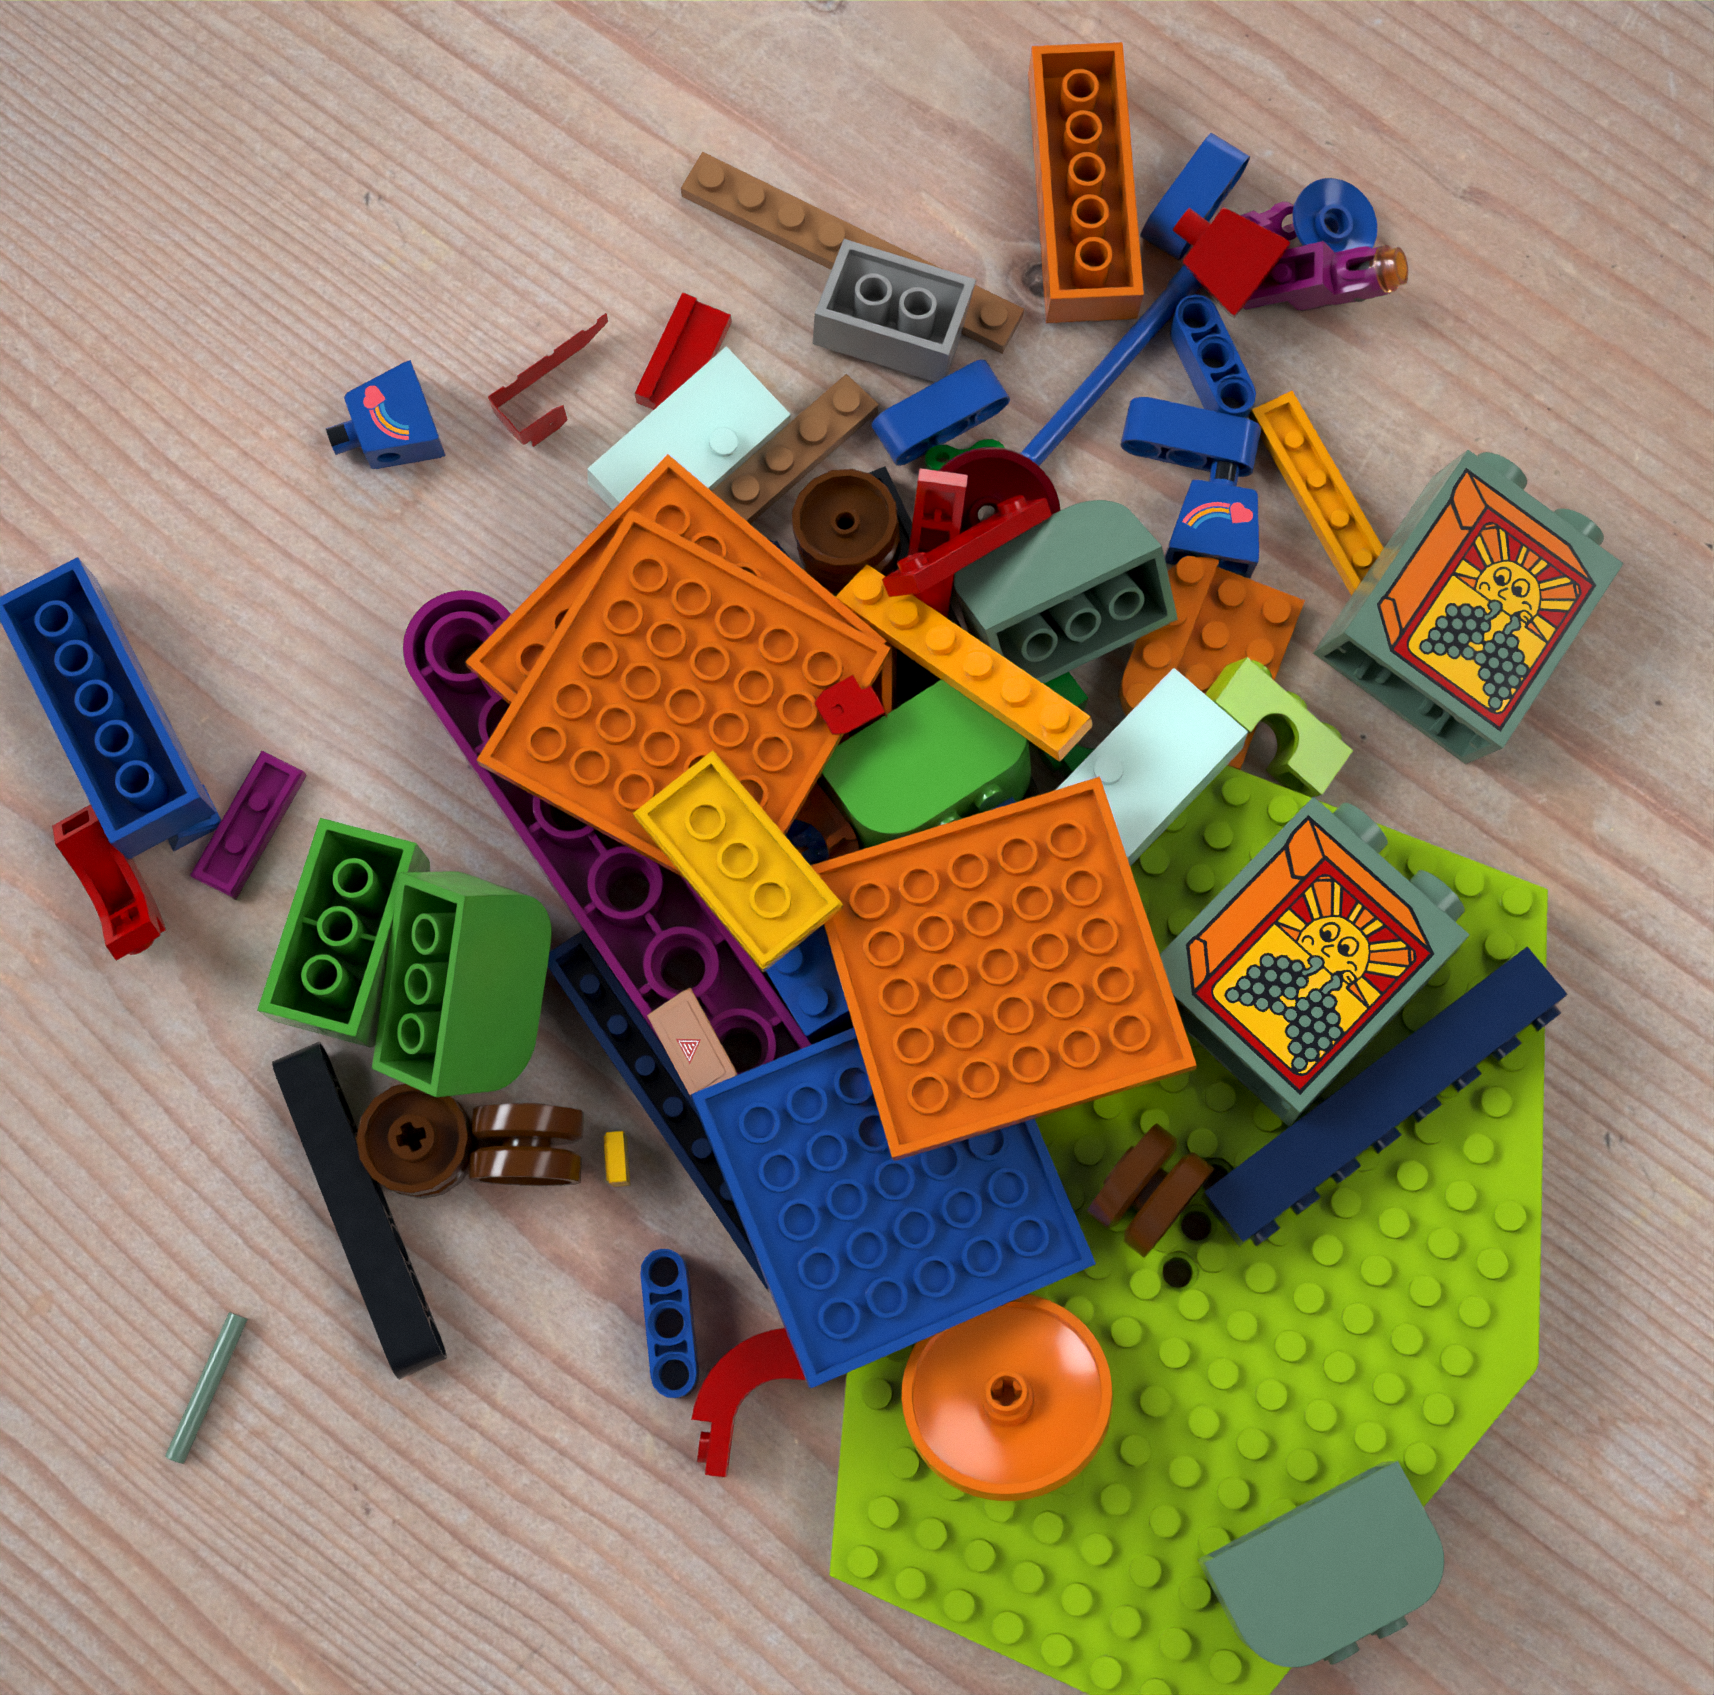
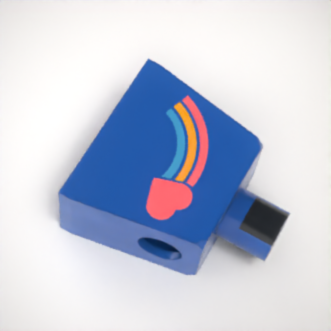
(388, 421)
(1218, 522)

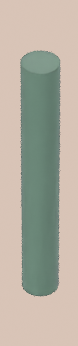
(206, 1388)

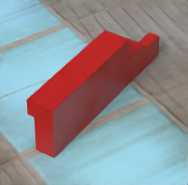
(684, 348)

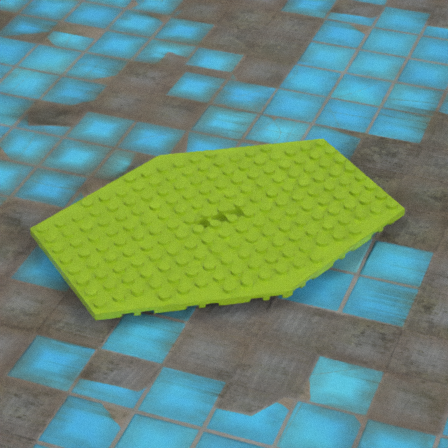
(1339, 1343)

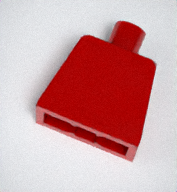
(1229, 255)

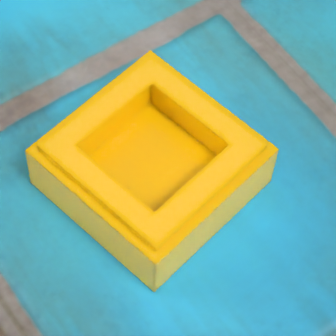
(617, 1159)

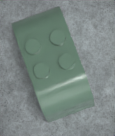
(1068, 589)
(1330, 1570)

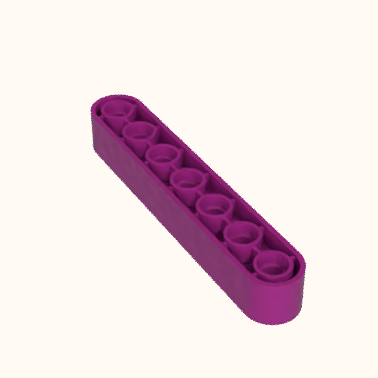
(587, 862)

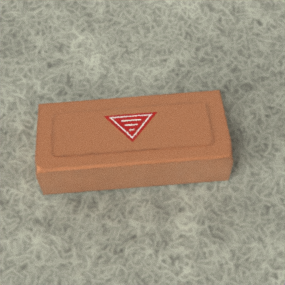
(691, 1042)

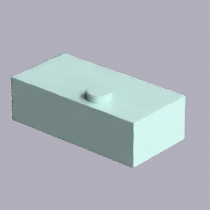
(704, 425)
(1161, 759)

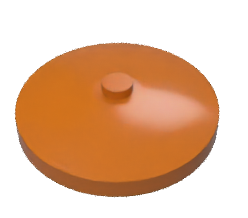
(1009, 1400)

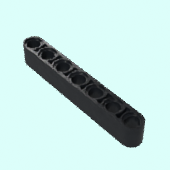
(359, 1211)

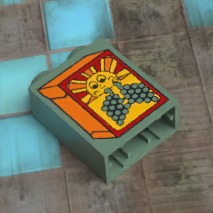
(1470, 605)
(1309, 956)

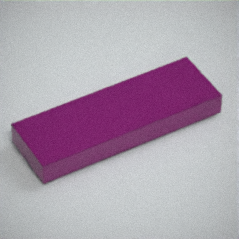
(248, 825)

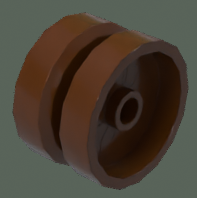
(844, 525)
(388, 1134)
(527, 1138)
(1144, 1185)

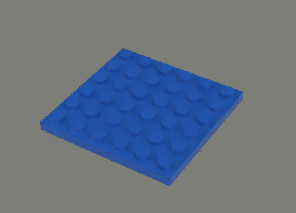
(874, 1246)

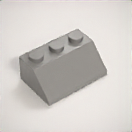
(892, 311)

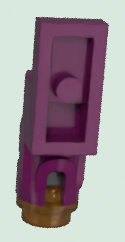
(1319, 277)

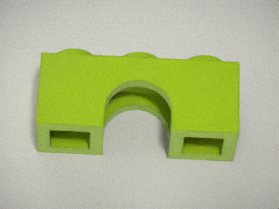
(1307, 749)

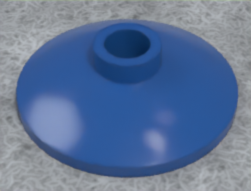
(1339, 207)

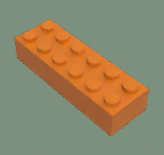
(1085, 183)

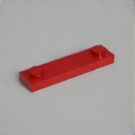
(924, 570)

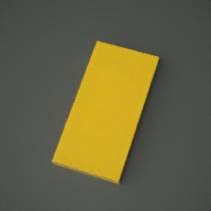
(738, 861)

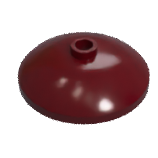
(997, 476)

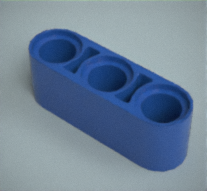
(1199, 186)
(1211, 342)
(940, 412)
(1189, 435)
(656, 1301)

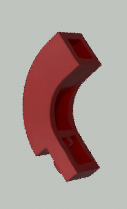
(936, 521)
(112, 882)
(729, 1382)

